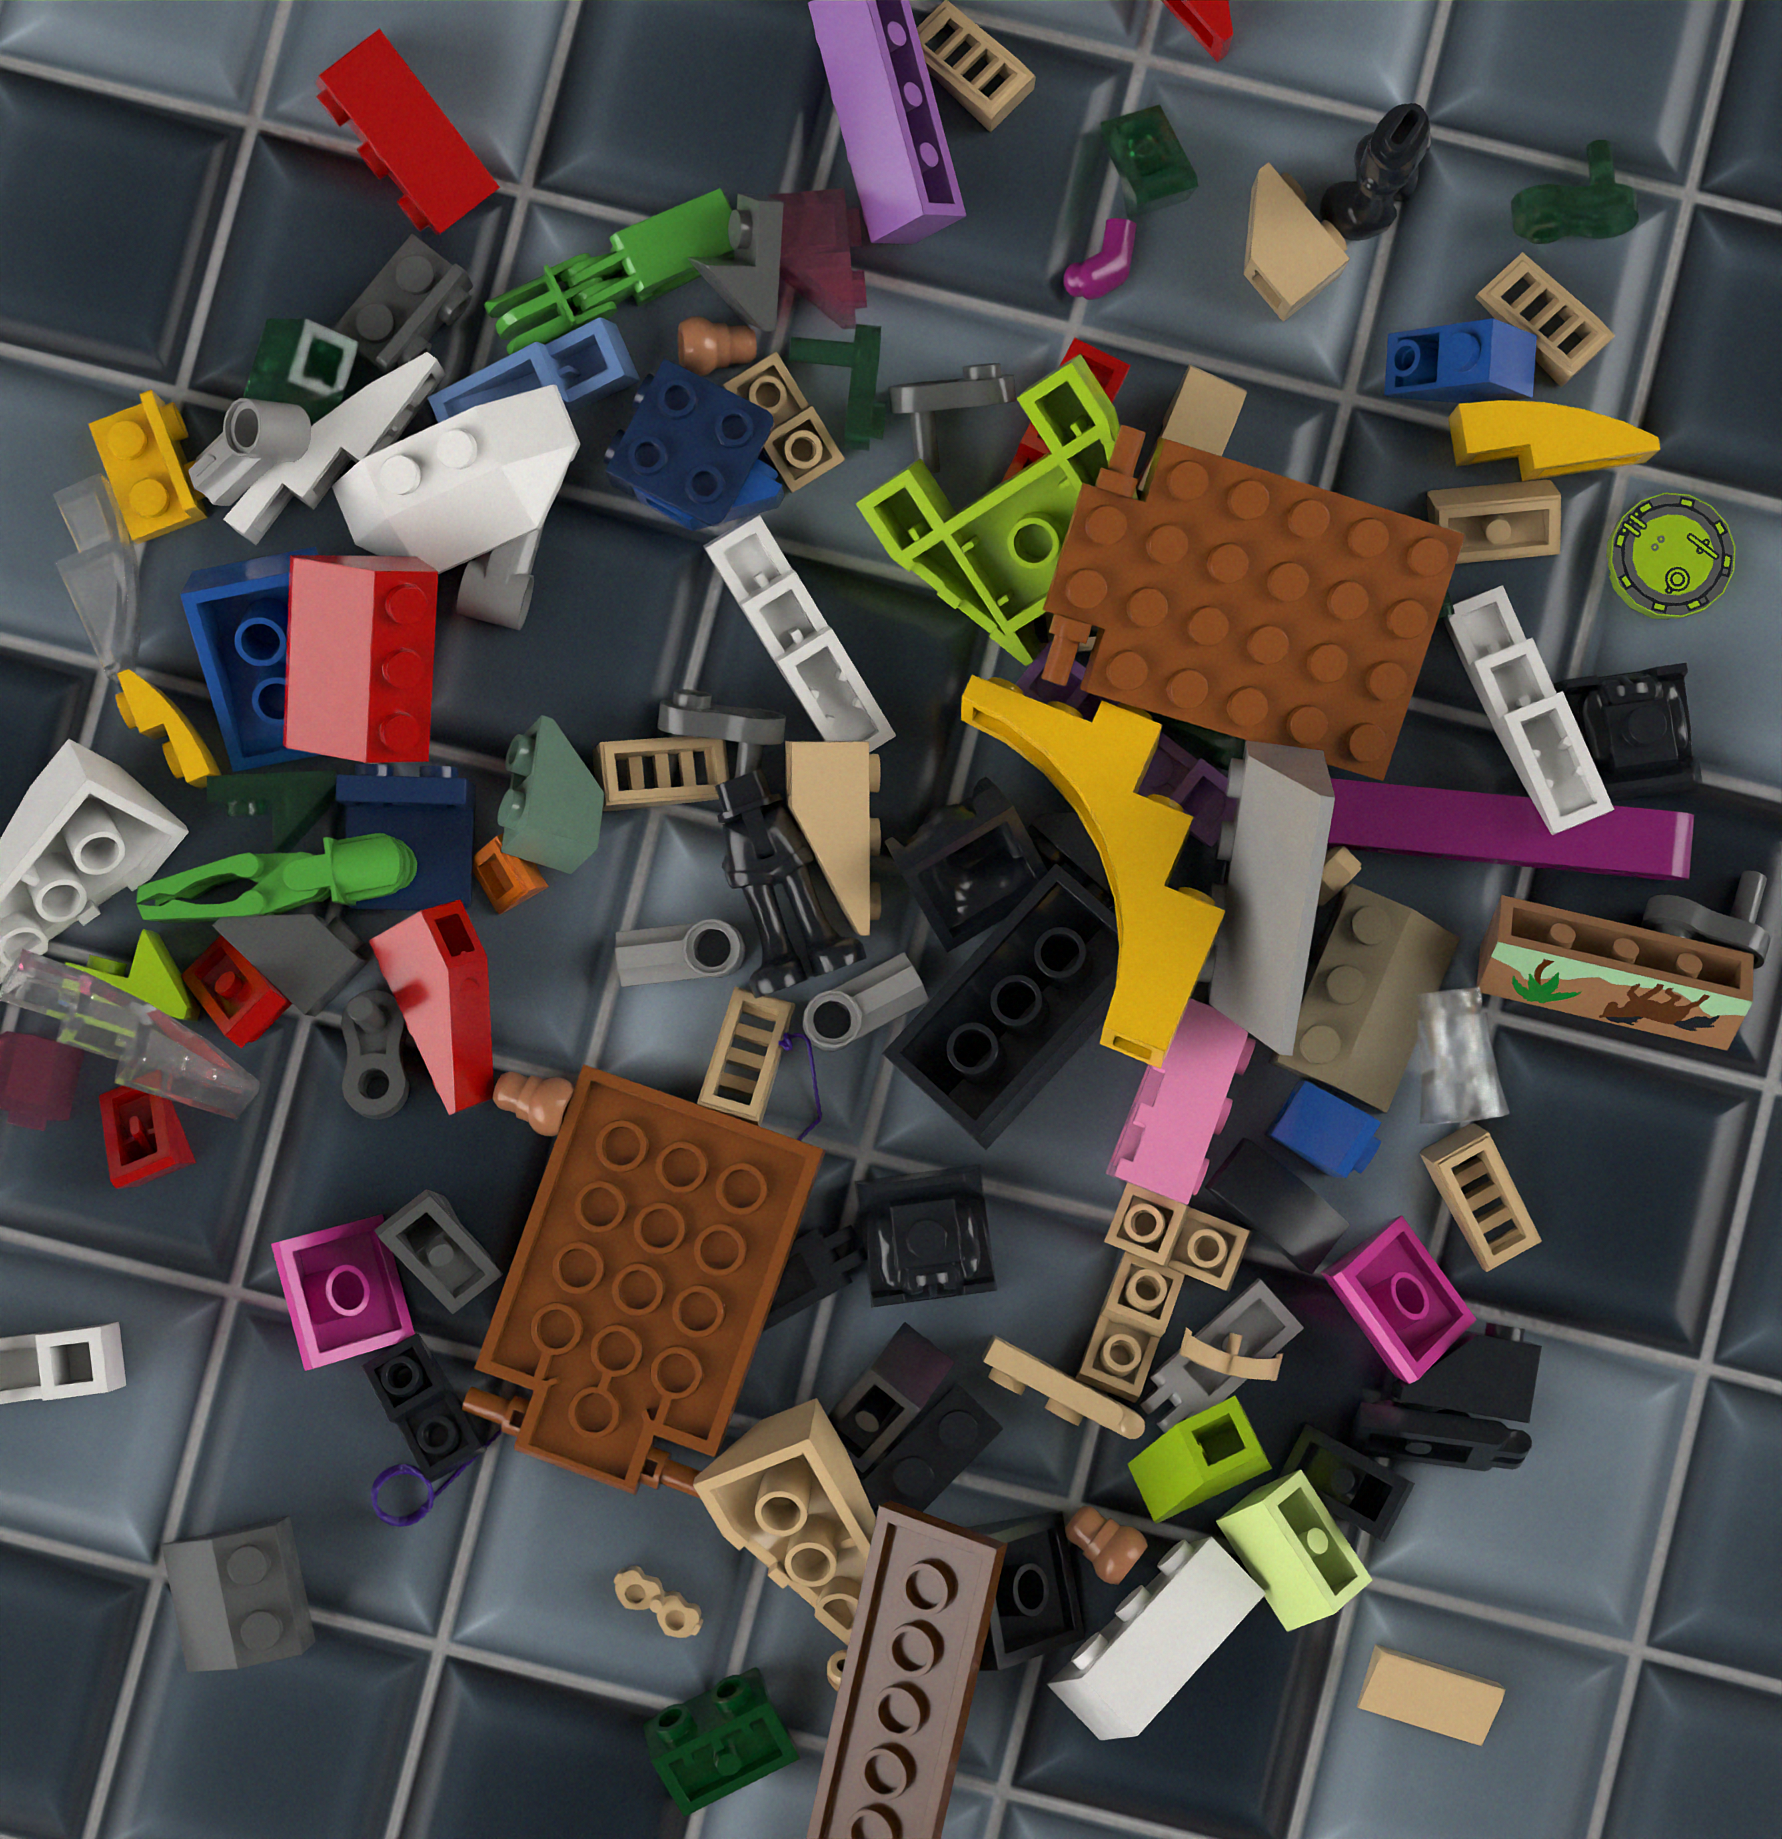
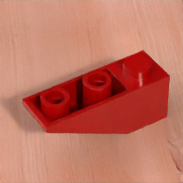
(443, 993)

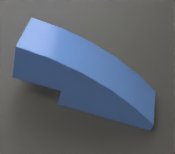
(582, 363)

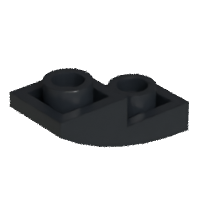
(1277, 1205)
(424, 1407)

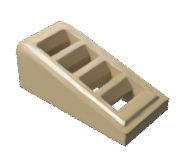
(1018, 78)
(1577, 318)
(633, 751)
(763, 1007)
(1452, 1151)

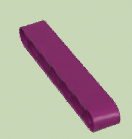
(1507, 831)

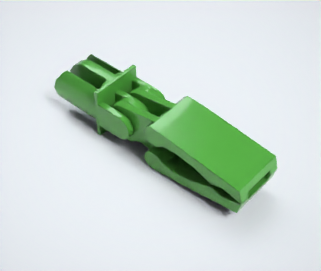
(647, 254)
(348, 872)

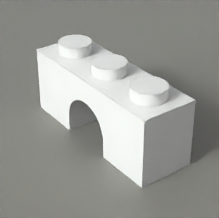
(61, 1363)

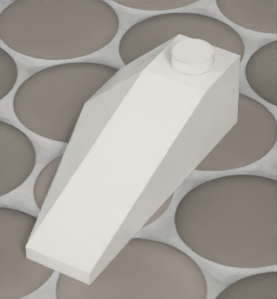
(74, 846)

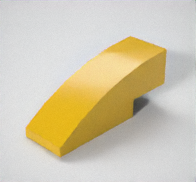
(1546, 438)

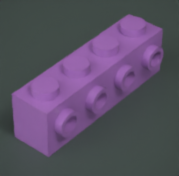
(888, 123)

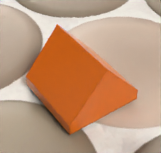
(506, 877)

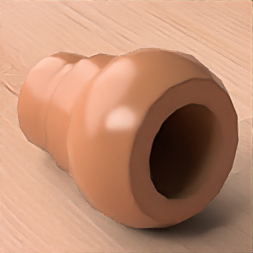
(713, 345)
(535, 1100)
(1106, 1543)

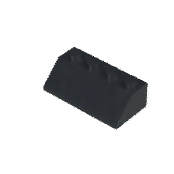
(1014, 1009)

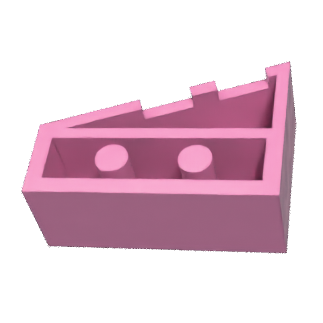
(1182, 1106)

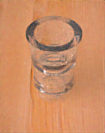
(1457, 1059)

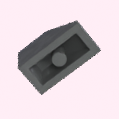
(298, 954)

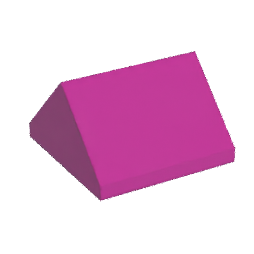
(342, 1292)
(1400, 1299)

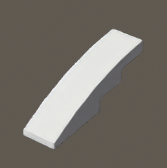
(349, 432)
(797, 635)
(1527, 712)

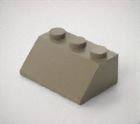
(1363, 996)

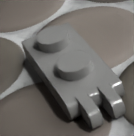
(1194, 1388)

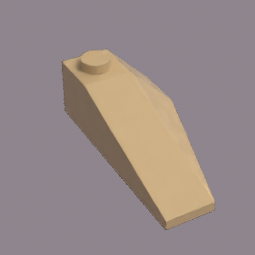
(797, 1508)

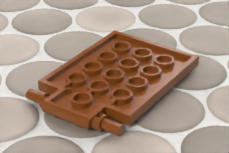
(1248, 602)
(642, 1282)

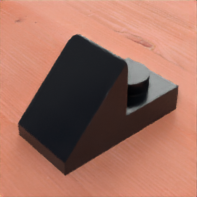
(1349, 1482)

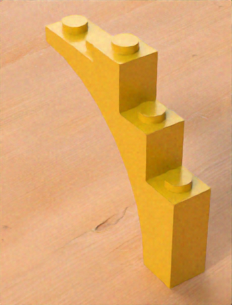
(1139, 839)

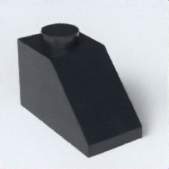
(1480, 1375)
(888, 1395)

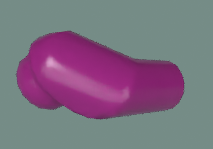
(1107, 268)

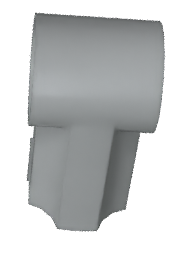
(251, 443)
(500, 583)
(673, 953)
(869, 1001)

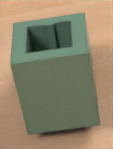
(552, 800)

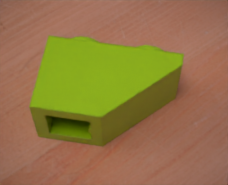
(1198, 1460)

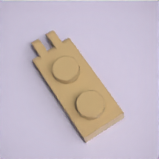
(1068, 1397)

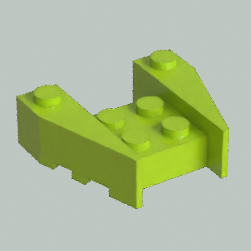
(1005, 545)

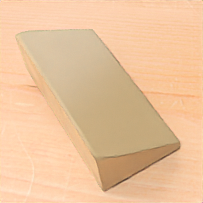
(1500, 519)
(1430, 1695)

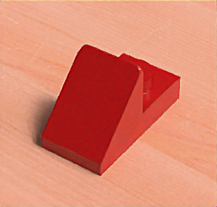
(234, 992)

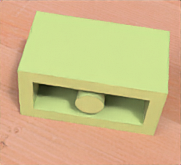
(1294, 1551)

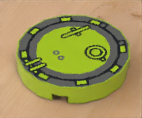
(1670, 556)

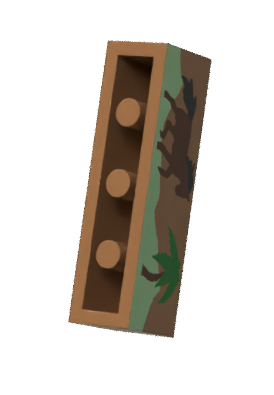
(1615, 973)

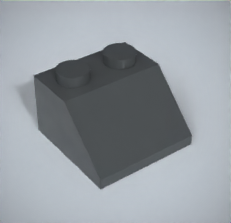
(239, 1596)

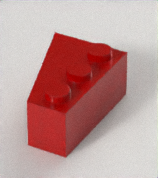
(404, 134)

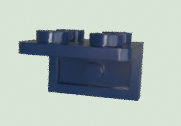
(688, 444)
(430, 816)

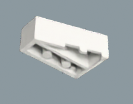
(1157, 1640)

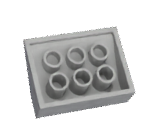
(1269, 888)

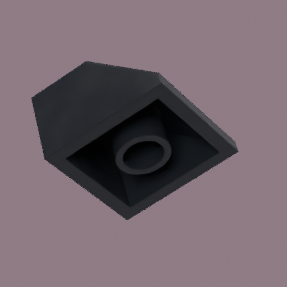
(1036, 1592)

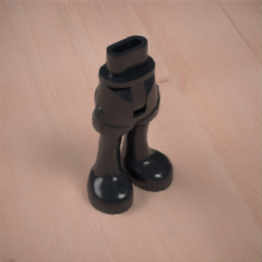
(1384, 173)
(770, 850)

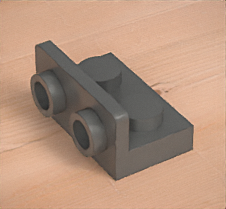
(406, 306)

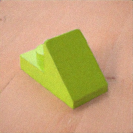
(151, 977)

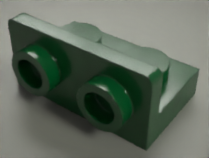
(719, 1741)

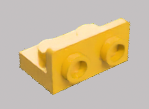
(149, 467)

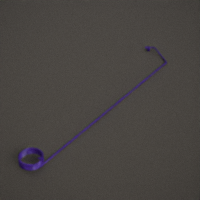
(413, 1470)

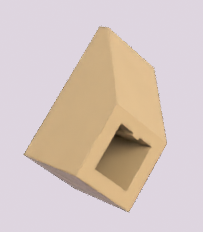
(1287, 248)

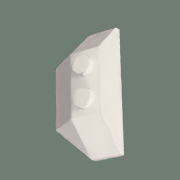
(462, 481)

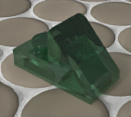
(1148, 161)
(295, 799)

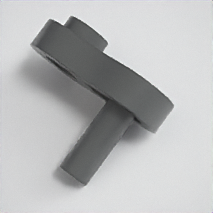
(980, 387)
(694, 715)
(1695, 922)
(375, 1050)

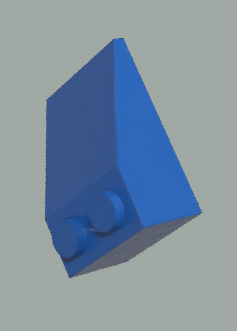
(241, 642)

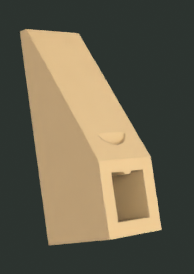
(830, 805)

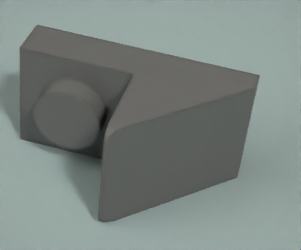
(752, 276)
(439, 1250)

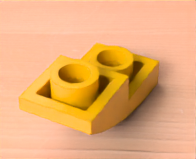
(157, 716)

